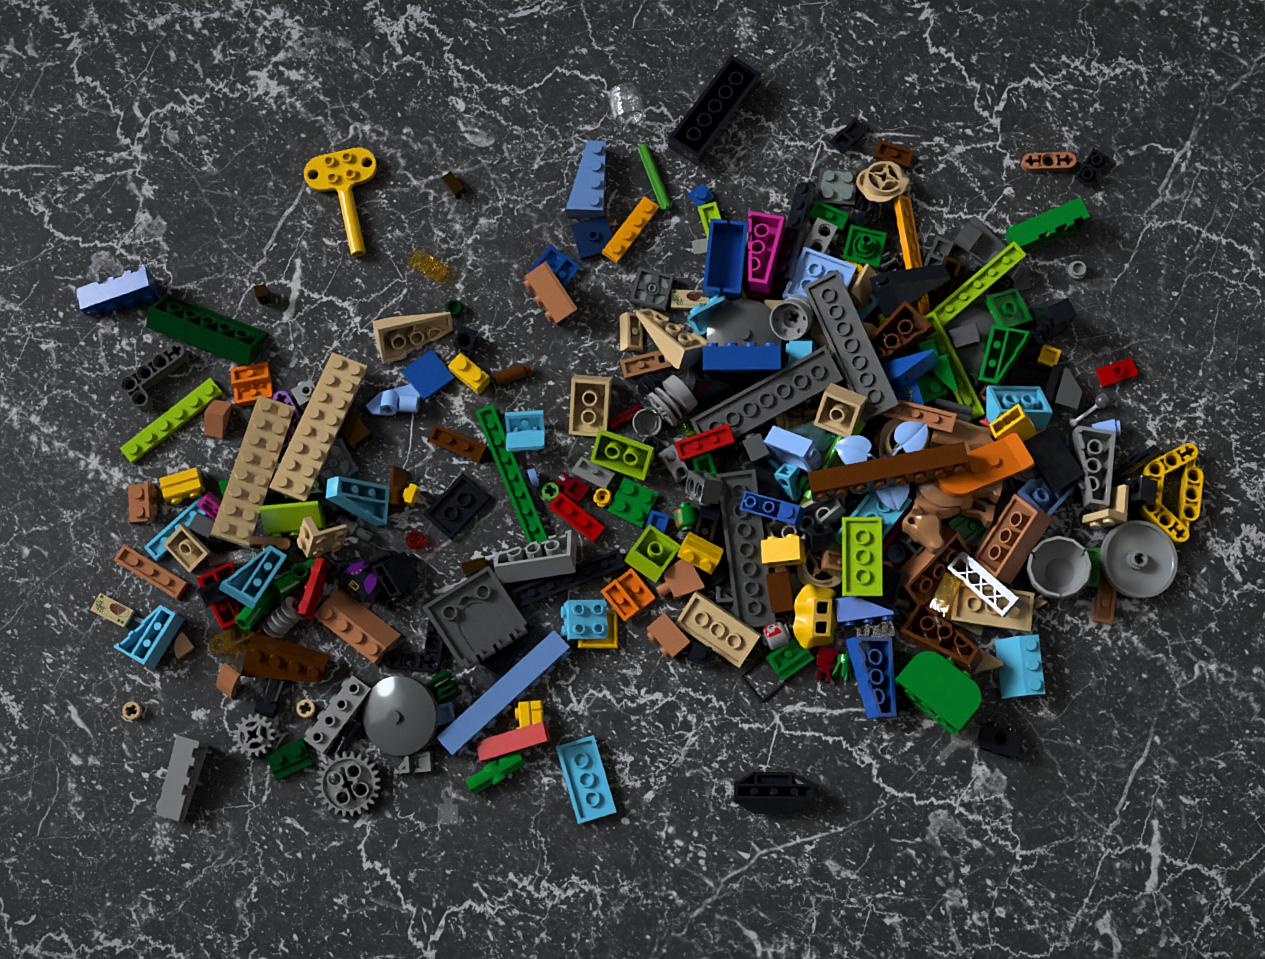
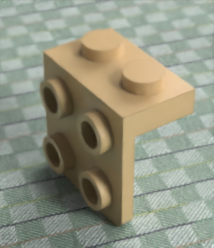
(1114, 513)
(316, 543)

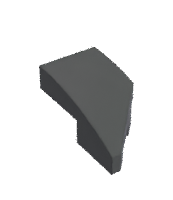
(724, 601)
(416, 763)

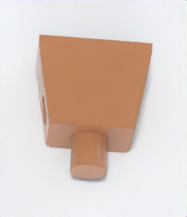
(680, 581)

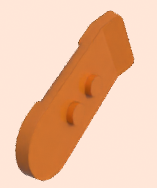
(989, 465)

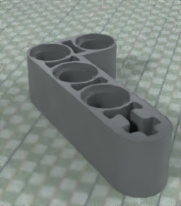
(157, 374)

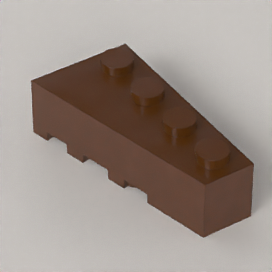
(900, 332)
(934, 634)
(283, 660)

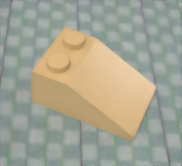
(589, 404)

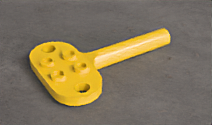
(340, 173)

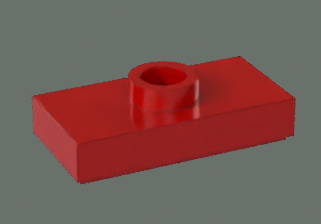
(1116, 372)

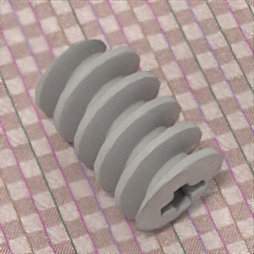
(282, 618)

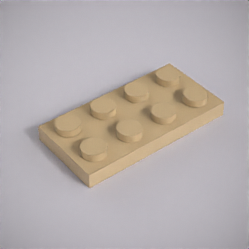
(972, 609)
(717, 629)

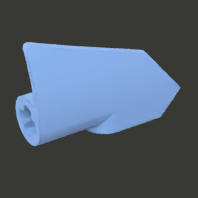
(395, 400)

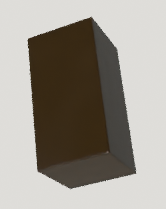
(453, 184)
(262, 294)
(474, 566)

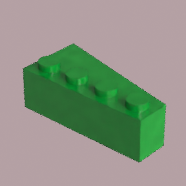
(1049, 226)

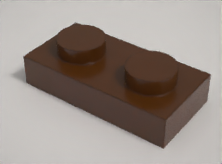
(894, 153)

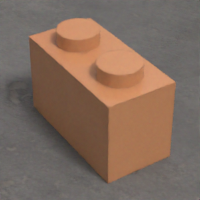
(667, 636)

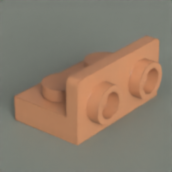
(142, 503)

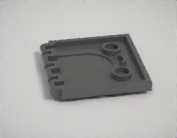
(476, 618)

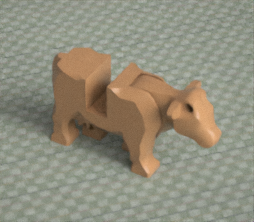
(933, 504)

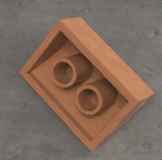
(549, 293)

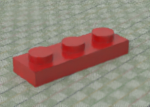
(705, 442)
(576, 517)
(313, 589)

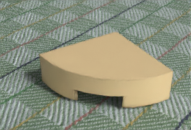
(182, 646)

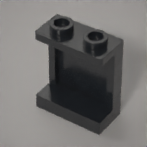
(1033, 374)

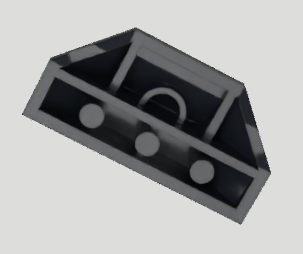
(774, 792)

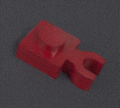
(574, 488)
(826, 660)

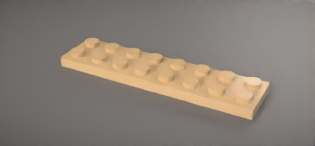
(318, 427)
(252, 471)

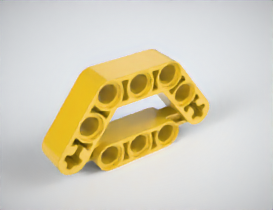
(1182, 522)

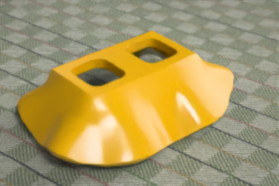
(807, 616)

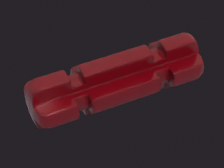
(624, 417)

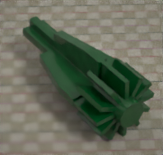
(444, 687)

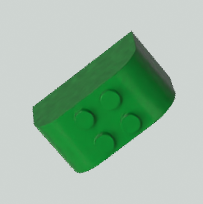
(940, 690)

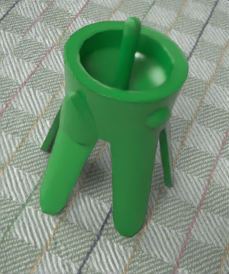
(845, 663)

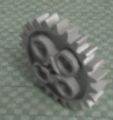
(330, 790)

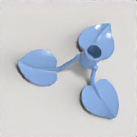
(910, 437)

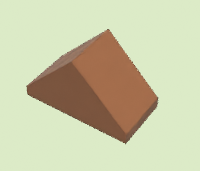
(217, 418)

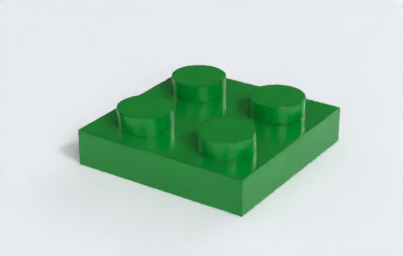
(1008, 308)
(632, 502)

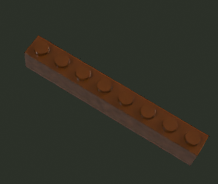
(888, 472)

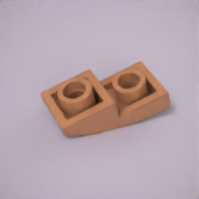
(228, 679)

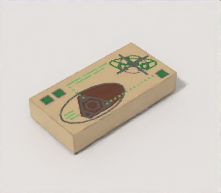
(687, 299)
(112, 610)

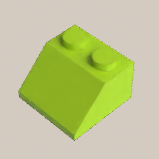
(652, 553)

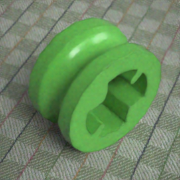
(545, 488)

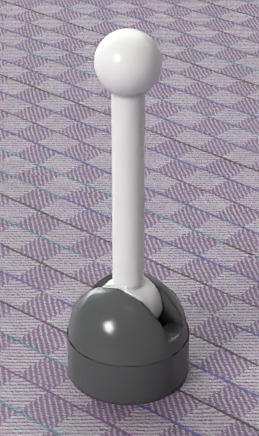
(1101, 401)

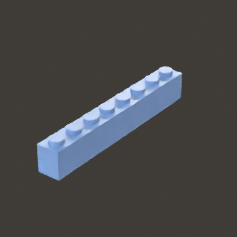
(504, 693)

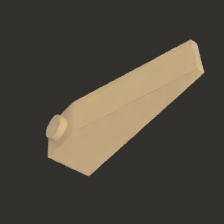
(405, 334)
(675, 343)

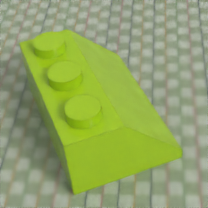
(622, 454)
(288, 518)

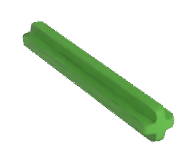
(654, 177)

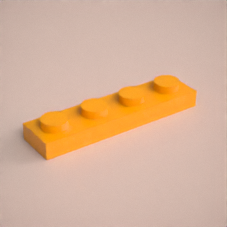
(630, 229)

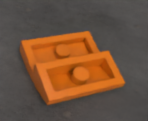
(251, 382)
(628, 594)

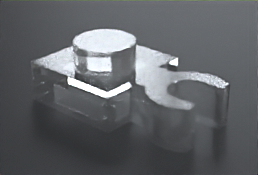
(448, 812)

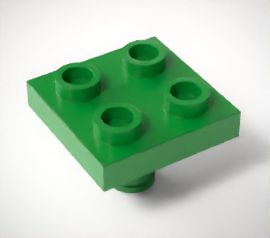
(864, 246)

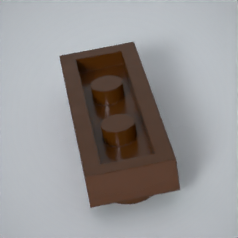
(457, 443)

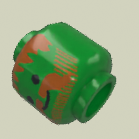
(686, 517)

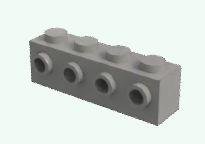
(338, 715)

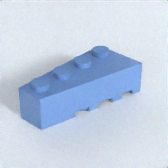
(589, 185)

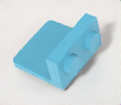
(701, 315)
(525, 430)
(584, 620)

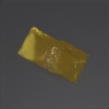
(428, 266)

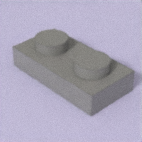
(593, 473)

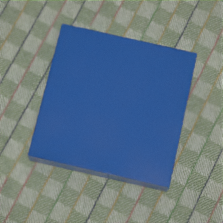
(428, 375)

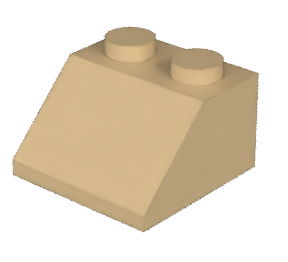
(839, 410)

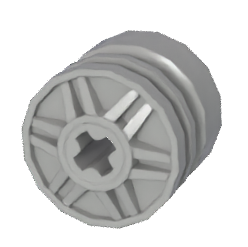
(784, 322)
(675, 397)

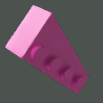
(764, 245)

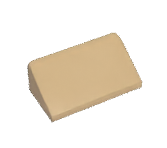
(862, 289)
(630, 332)

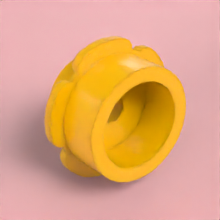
(602, 502)

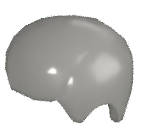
(647, 422)

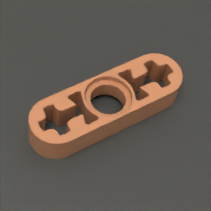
(1053, 156)

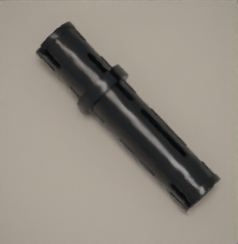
(1140, 460)

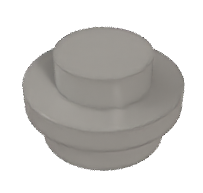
(1077, 270)

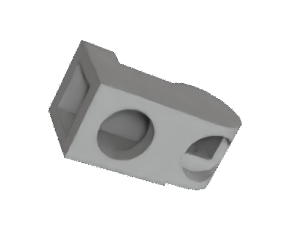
(673, 464)

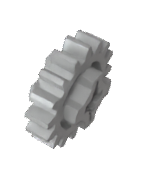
(249, 741)

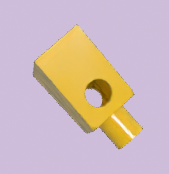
(1013, 421)

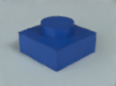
(701, 195)
(658, 520)

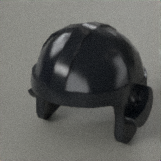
(866, 213)

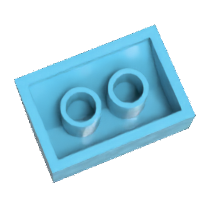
(1031, 398)
(1022, 667)

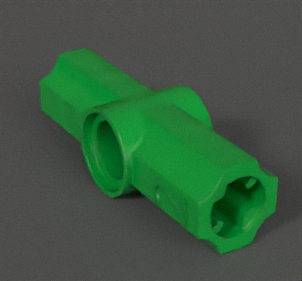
(293, 579)
(249, 616)
(495, 772)

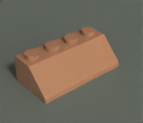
(1012, 539)
(927, 570)
(357, 626)

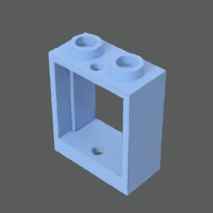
(793, 449)

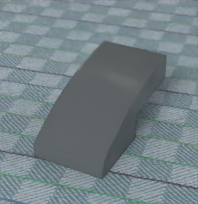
(938, 251)

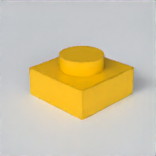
(1048, 356)
(410, 495)

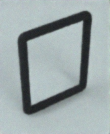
(752, 690)

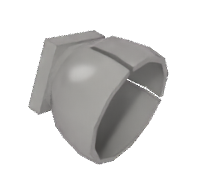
(1059, 567)

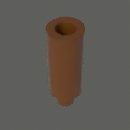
(511, 374)

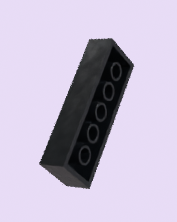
(714, 110)

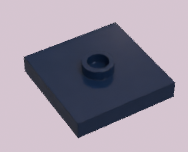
(591, 236)

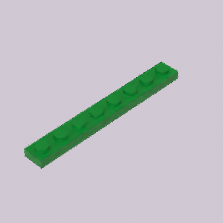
(511, 475)

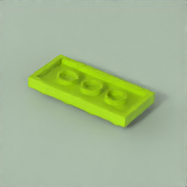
(862, 557)

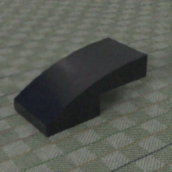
(848, 136)

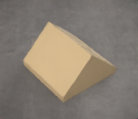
(187, 548)

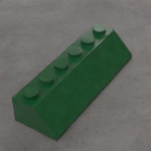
(206, 329)

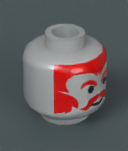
(775, 635)

